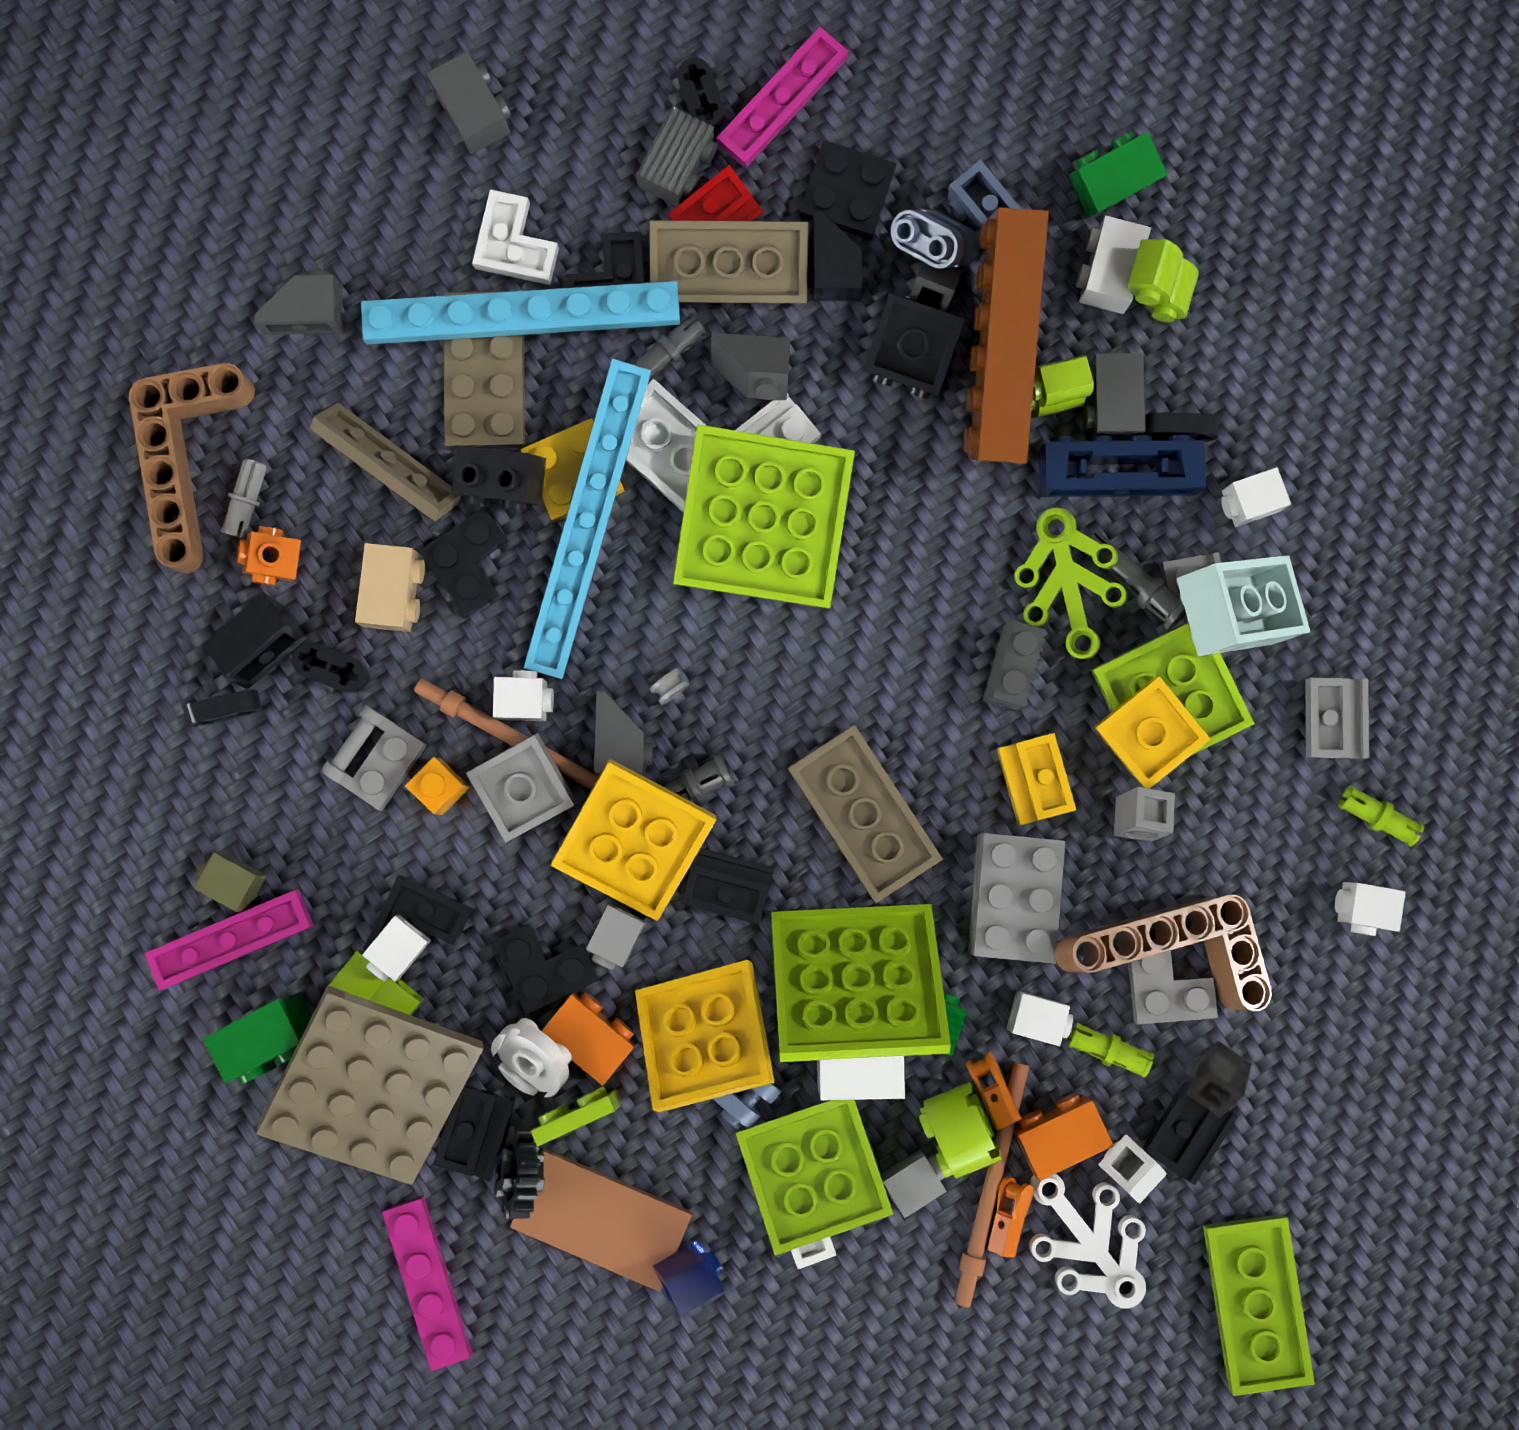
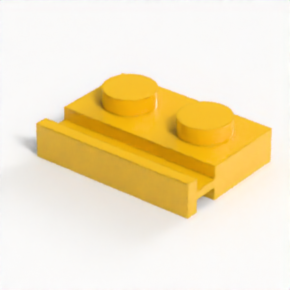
(1036, 779)

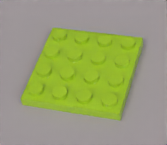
(763, 516)
(858, 983)

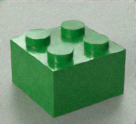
(254, 1041)

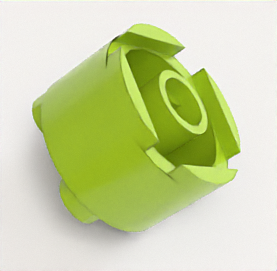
(960, 1131)

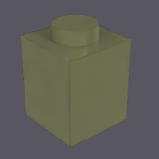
(229, 881)

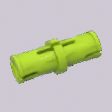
(1381, 816)
(1111, 1050)

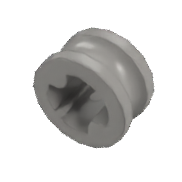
(669, 686)

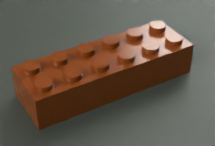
(1007, 335)

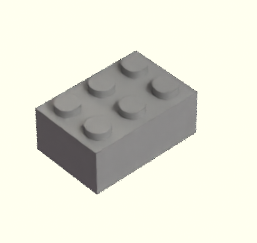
(1016, 898)

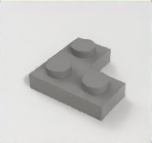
(1164, 999)

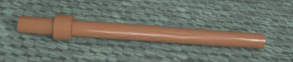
(455, 705)
(972, 1261)

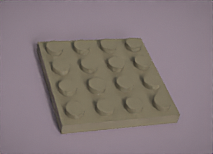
(369, 1086)

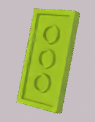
(1258, 1304)

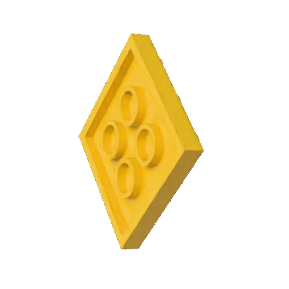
(633, 840)
(703, 1036)

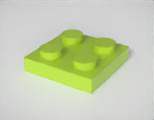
(563, 1120)

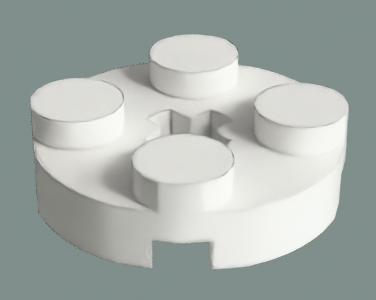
(531, 1058)

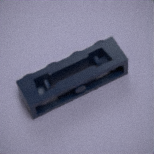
(1185, 467)

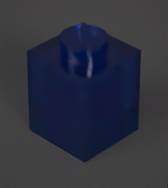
(690, 1277)

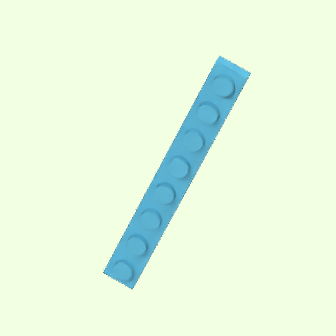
(520, 312)
(587, 518)

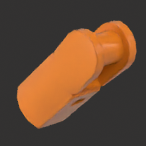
(997, 1096)
(1008, 1222)

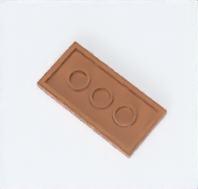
(604, 1220)

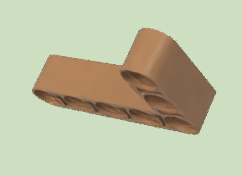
(172, 452)
(1171, 934)

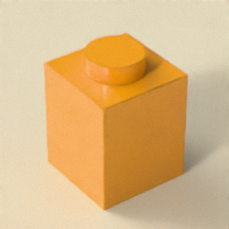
(437, 786)

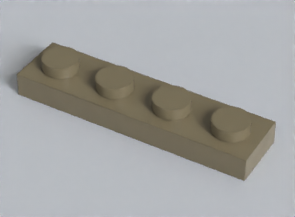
(385, 461)

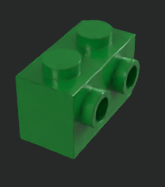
(1118, 174)

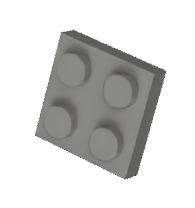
(521, 787)

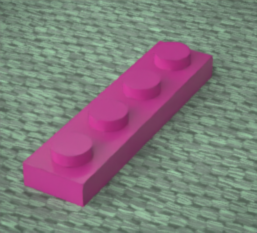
(782, 97)
(229, 940)
(427, 1283)

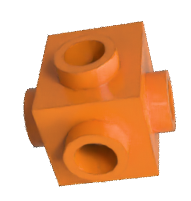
(283, 552)

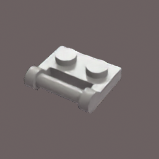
(384, 766)

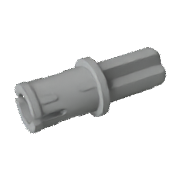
(244, 498)

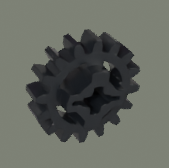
(519, 1173)

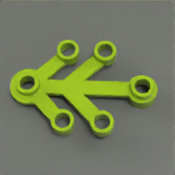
(1067, 576)

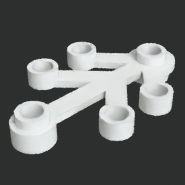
(1092, 1245)

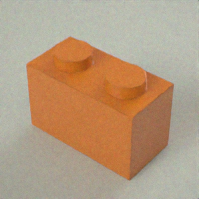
(590, 1036)
(1062, 1135)

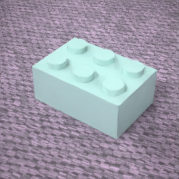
(1242, 605)

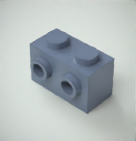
(977, 197)

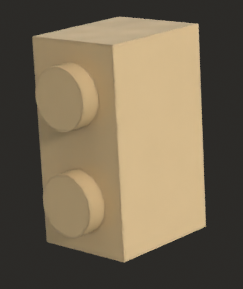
(389, 588)

